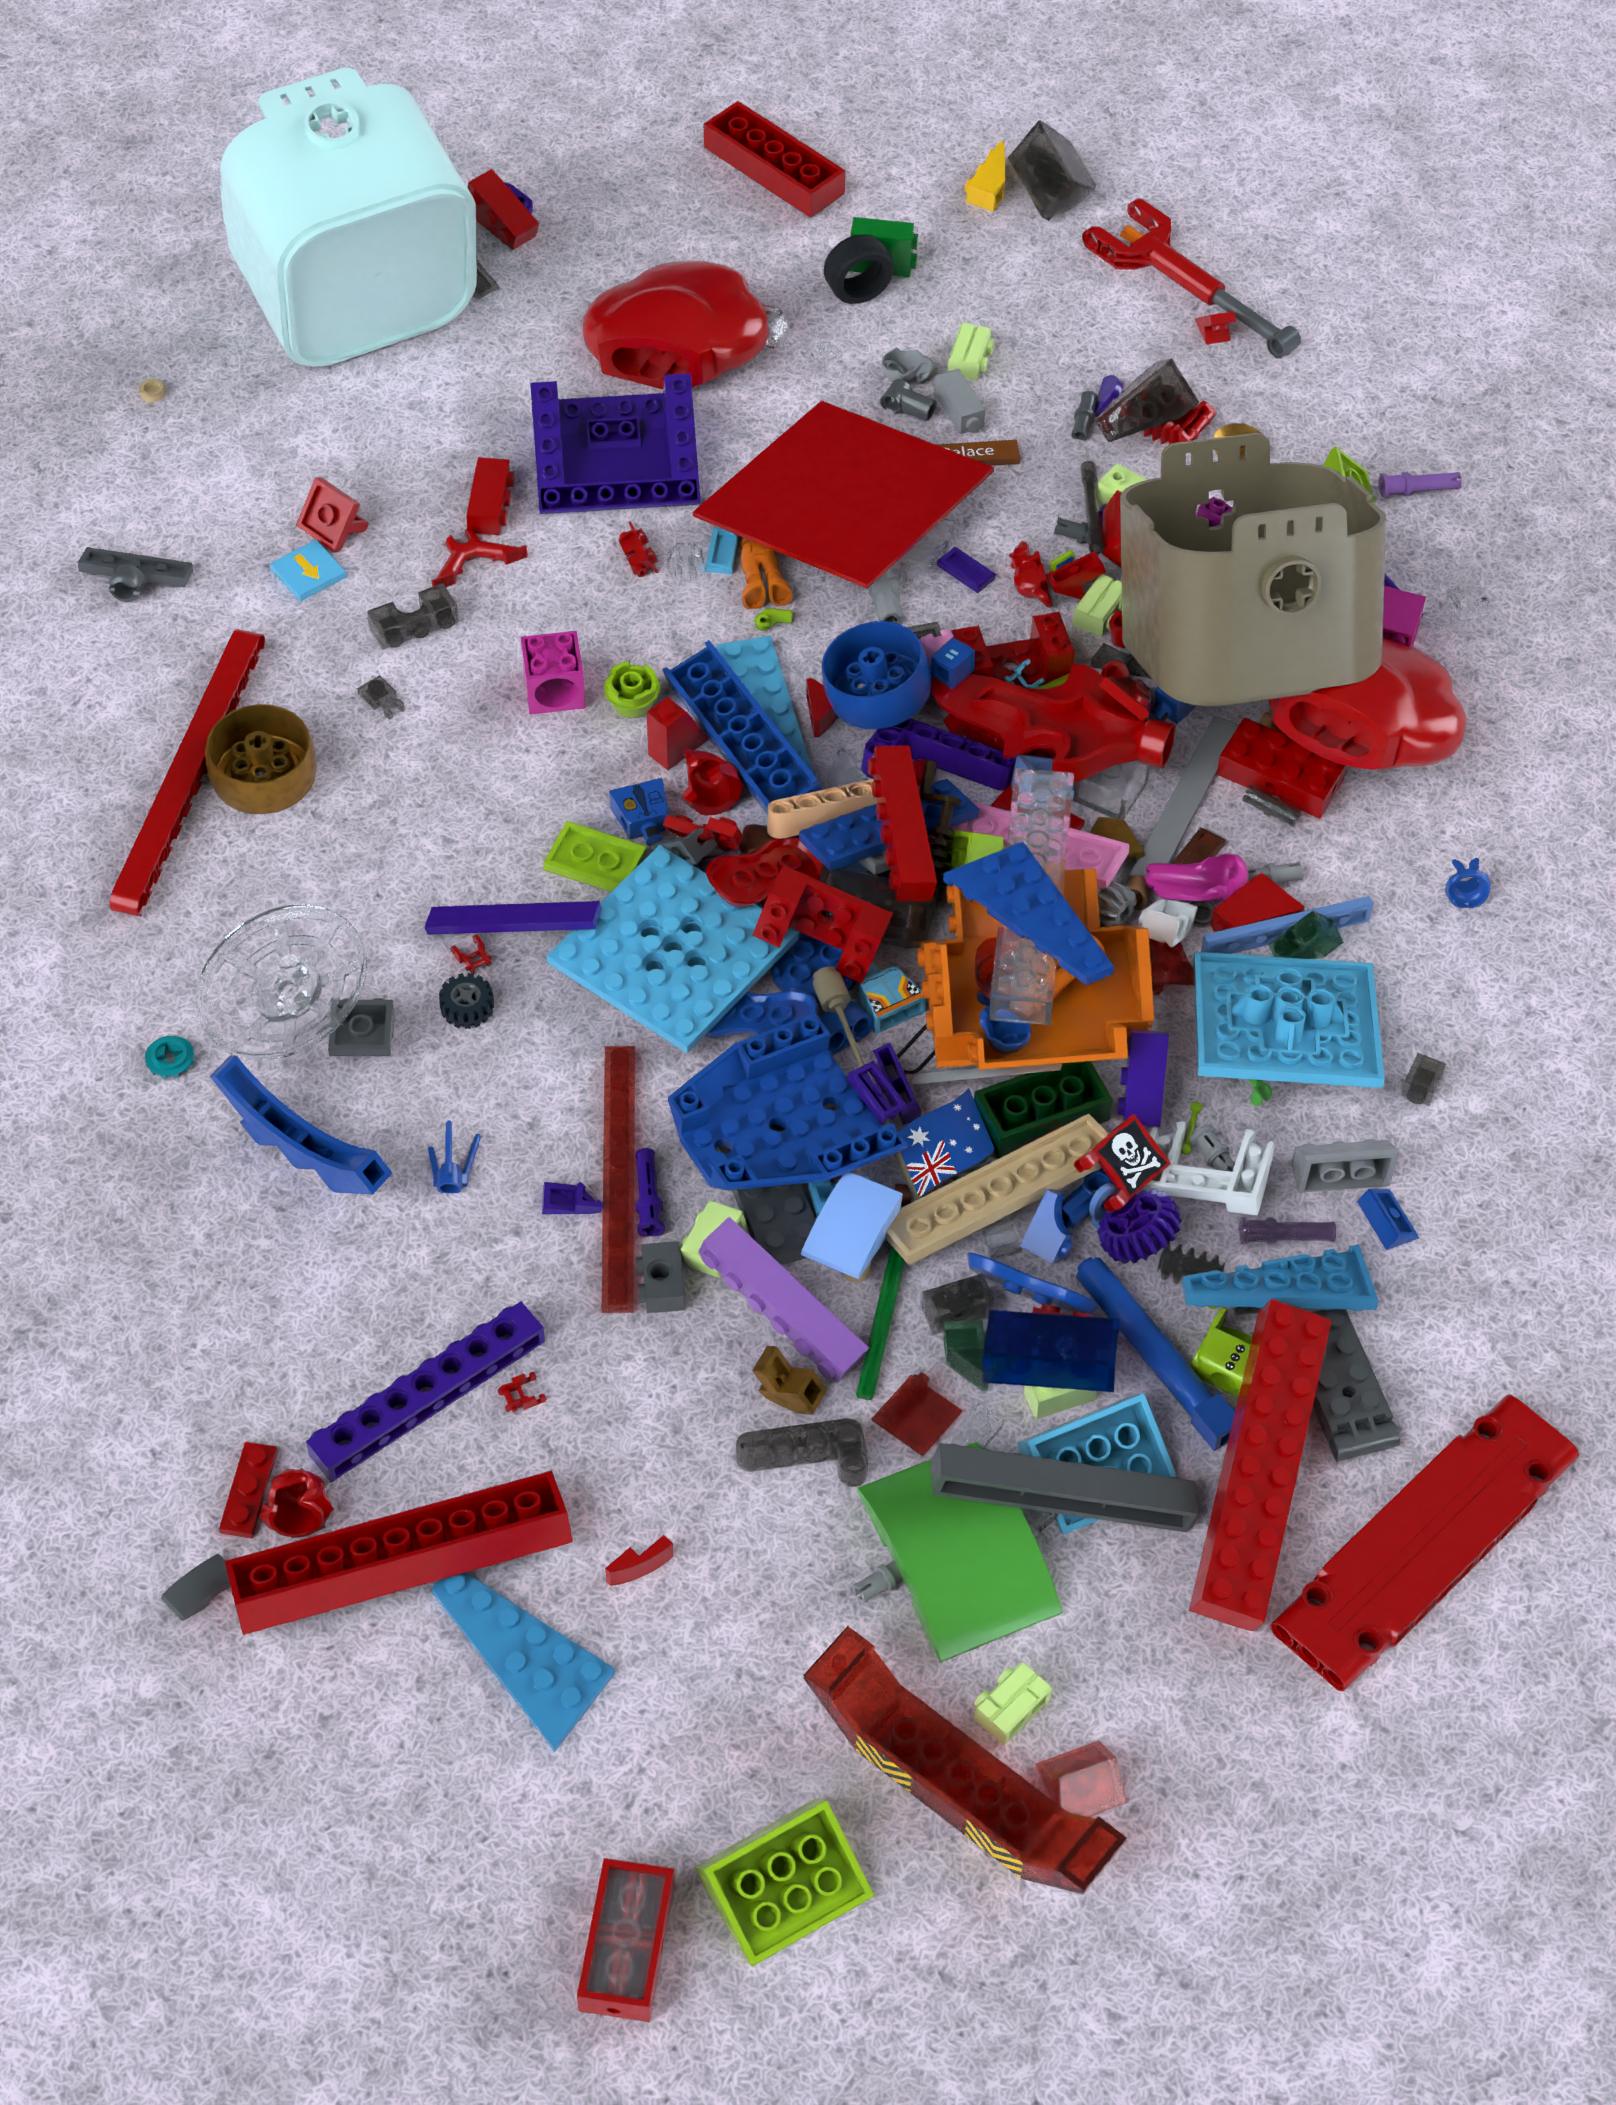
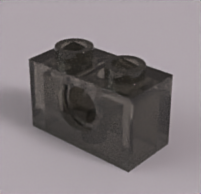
(957, 1301)

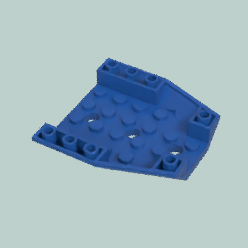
(784, 1082)

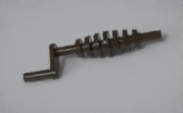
(941, 831)

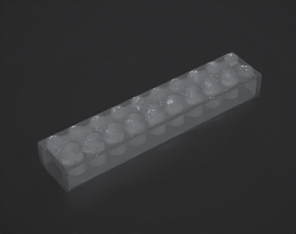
(1041, 819)

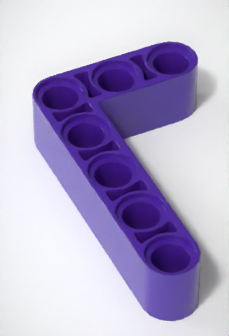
(950, 751)

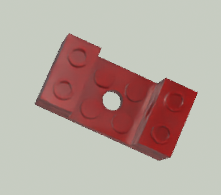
(1047, 649)
(798, 903)

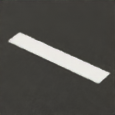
(976, 1073)

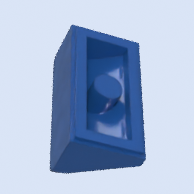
(1387, 1218)

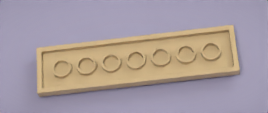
(993, 1190)

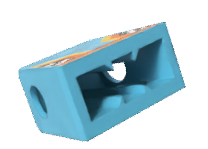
(889, 997)

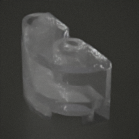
(779, 328)

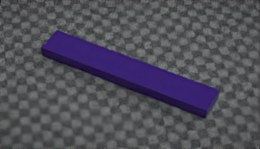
(513, 917)

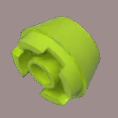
(631, 689)

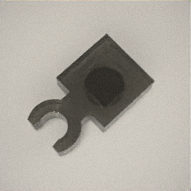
(380, 694)

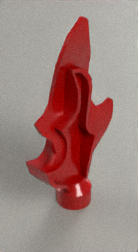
(1071, 720)

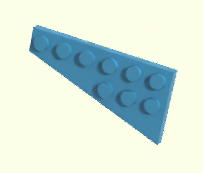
(1298, 1280)
(534, 1663)

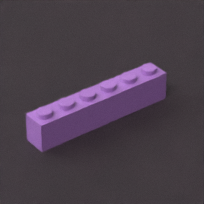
(782, 1300)

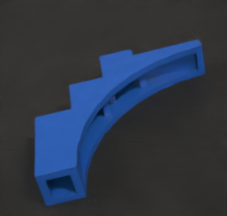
(272, 1123)

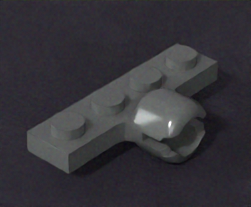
(133, 571)

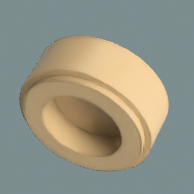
(152, 390)

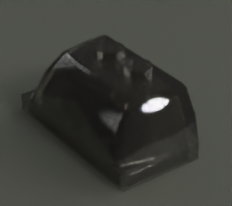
(1051, 171)
(910, 919)

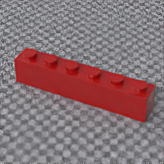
(902, 823)

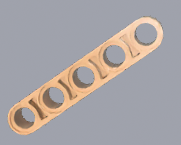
(799, 812)

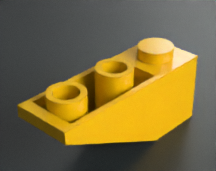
(988, 183)

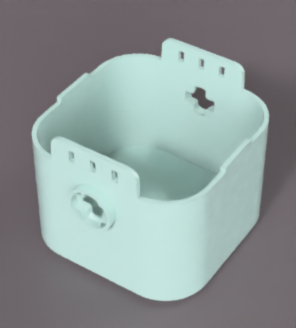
(350, 232)

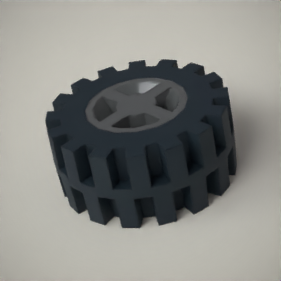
(469, 990)

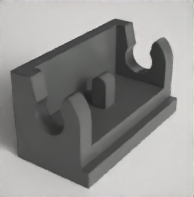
(687, 847)

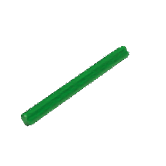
(881, 1326)

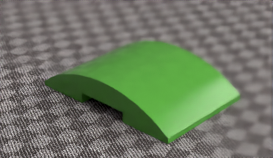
(963, 1561)

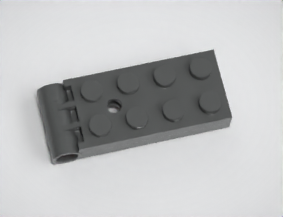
(776, 1217)
(1364, 1420)

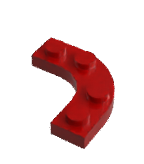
(722, 830)

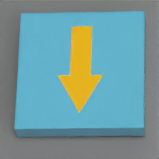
(308, 570)

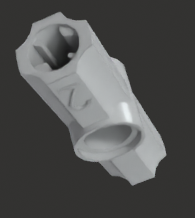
(886, 598)

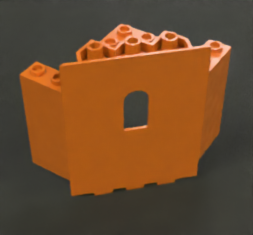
(1086, 1019)

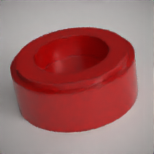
(1115, 669)

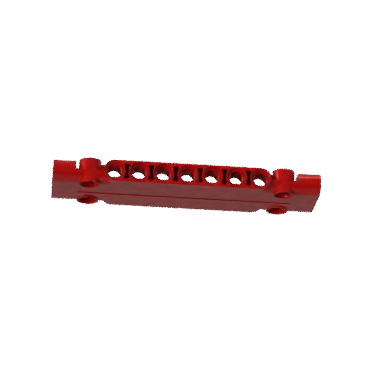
(1424, 1542)

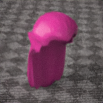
(1208, 880)

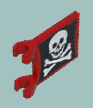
(1128, 1159)

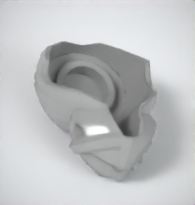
(907, 365)

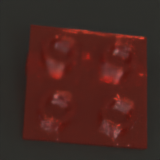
(1169, 966)
(917, 1414)

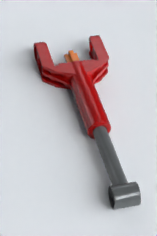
(1156, 251)

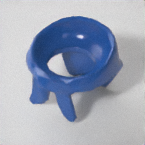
(1473, 891)

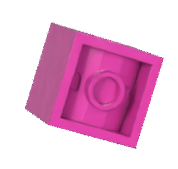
(1402, 615)
(553, 672)

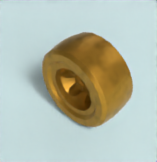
(260, 738)

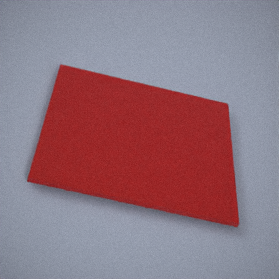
(843, 493)

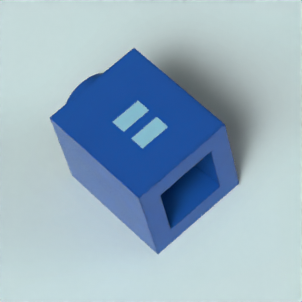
(952, 663)

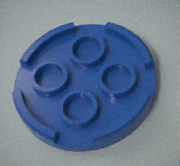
(802, 960)

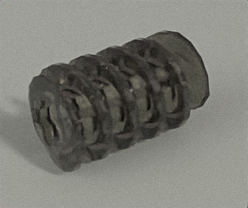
(1186, 1264)

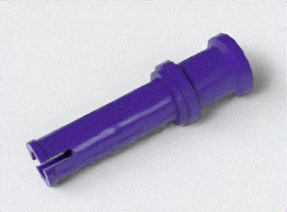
(649, 1204)

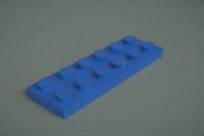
(858, 833)

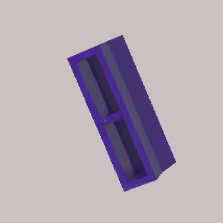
(886, 1056)

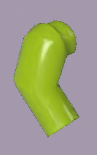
(772, 616)

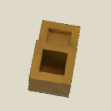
(786, 1385)

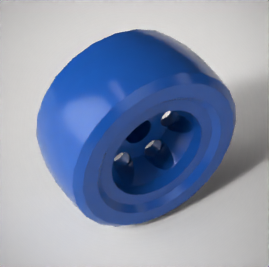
(870, 657)

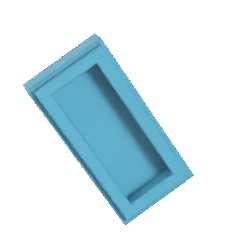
(722, 551)

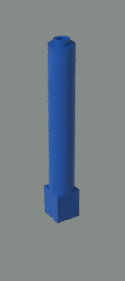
(1208, 1412)

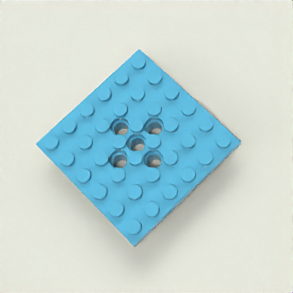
(669, 950)
(1287, 1020)

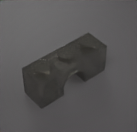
(395, 627)

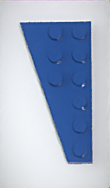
(1031, 906)

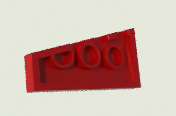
(1130, 693)

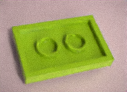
(593, 856)

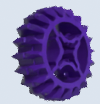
(1140, 1227)

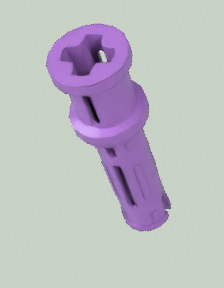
(1406, 483)

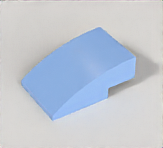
(852, 1224)

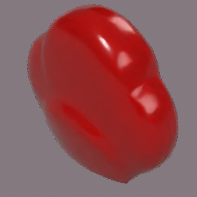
(676, 322)
(1382, 723)

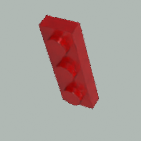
(248, 1490)

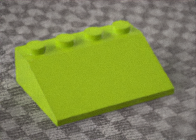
(785, 1880)

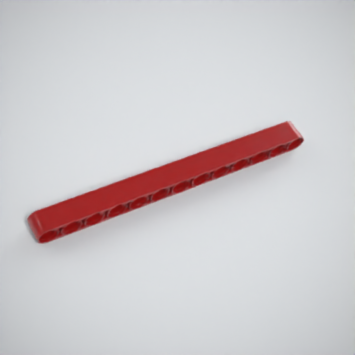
(184, 775)

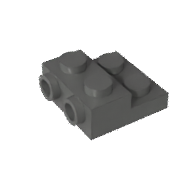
(365, 1030)

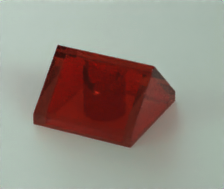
(1084, 1780)

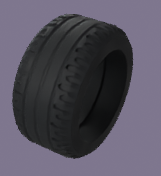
(849, 254)

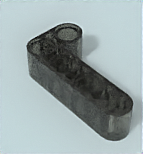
(801, 1452)

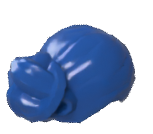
(1003, 1035)

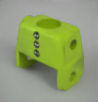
(1222, 1356)

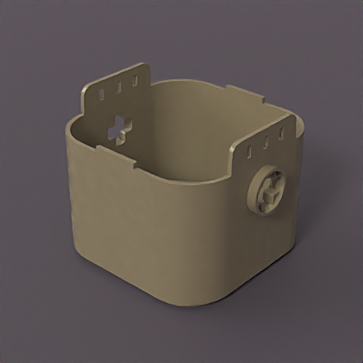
(1266, 599)

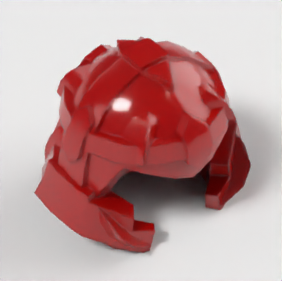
(296, 1504)

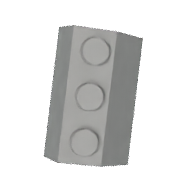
(1344, 1165)

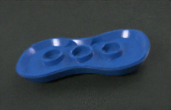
(764, 1012)
(1041, 1290)

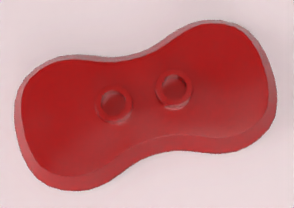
(749, 877)

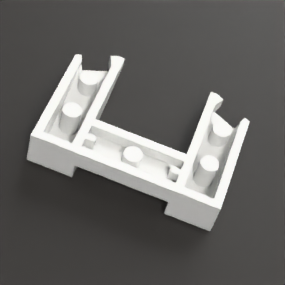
(1239, 1189)

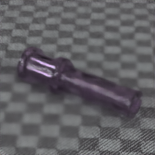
(1271, 1231)

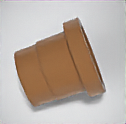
(1137, 884)

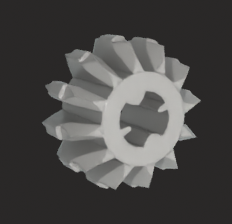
(1115, 904)

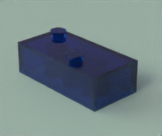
(1051, 1350)

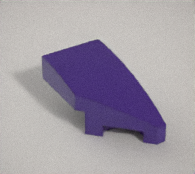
(568, 1199)

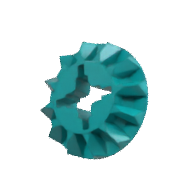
(156, 1056)

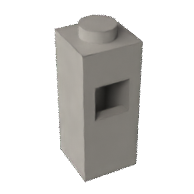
(959, 401)

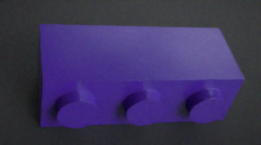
(1144, 1076)

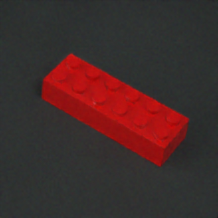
(774, 159)

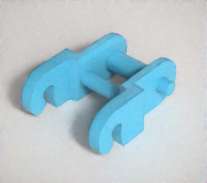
(1017, 674)

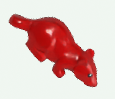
(1030, 574)

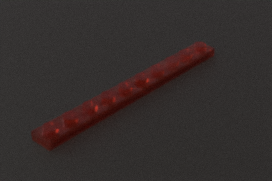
(618, 1180)

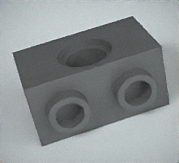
(661, 1261)

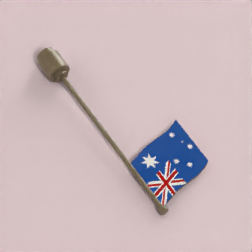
(939, 1141)

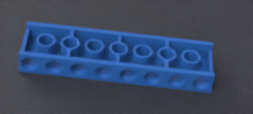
(740, 728)

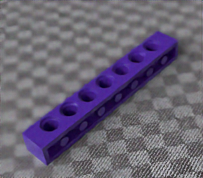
(419, 1406)

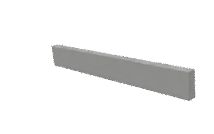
(1186, 796)

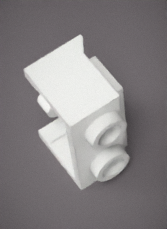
(1168, 920)

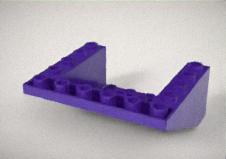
(615, 449)

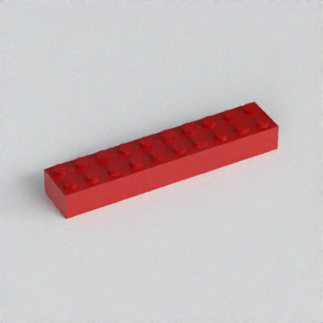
(1260, 1466)
(398, 1552)

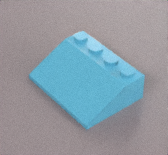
(1112, 1436)

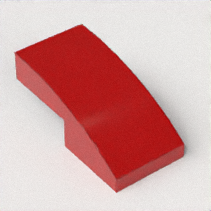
(632, 1566)

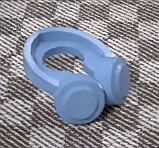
(1095, 1209)

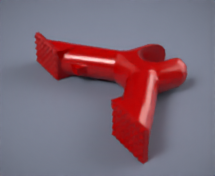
(474, 548)

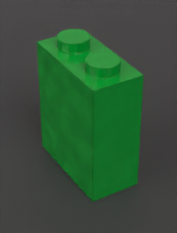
(896, 237)

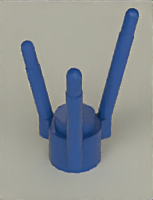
(450, 1176)

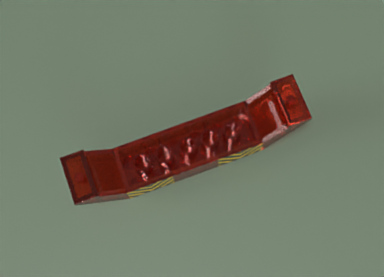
(956, 1773)

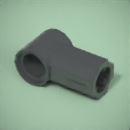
(903, 398)

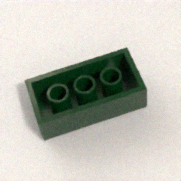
(1040, 1102)

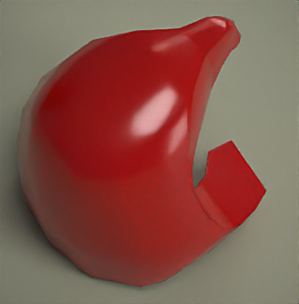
(711, 783)

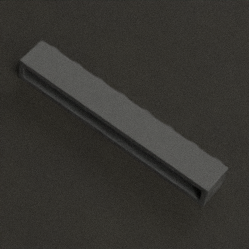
(1063, 1487)

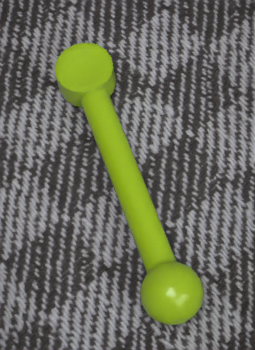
(1195, 1107)

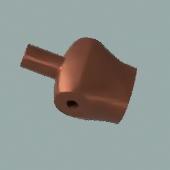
(753, 839)

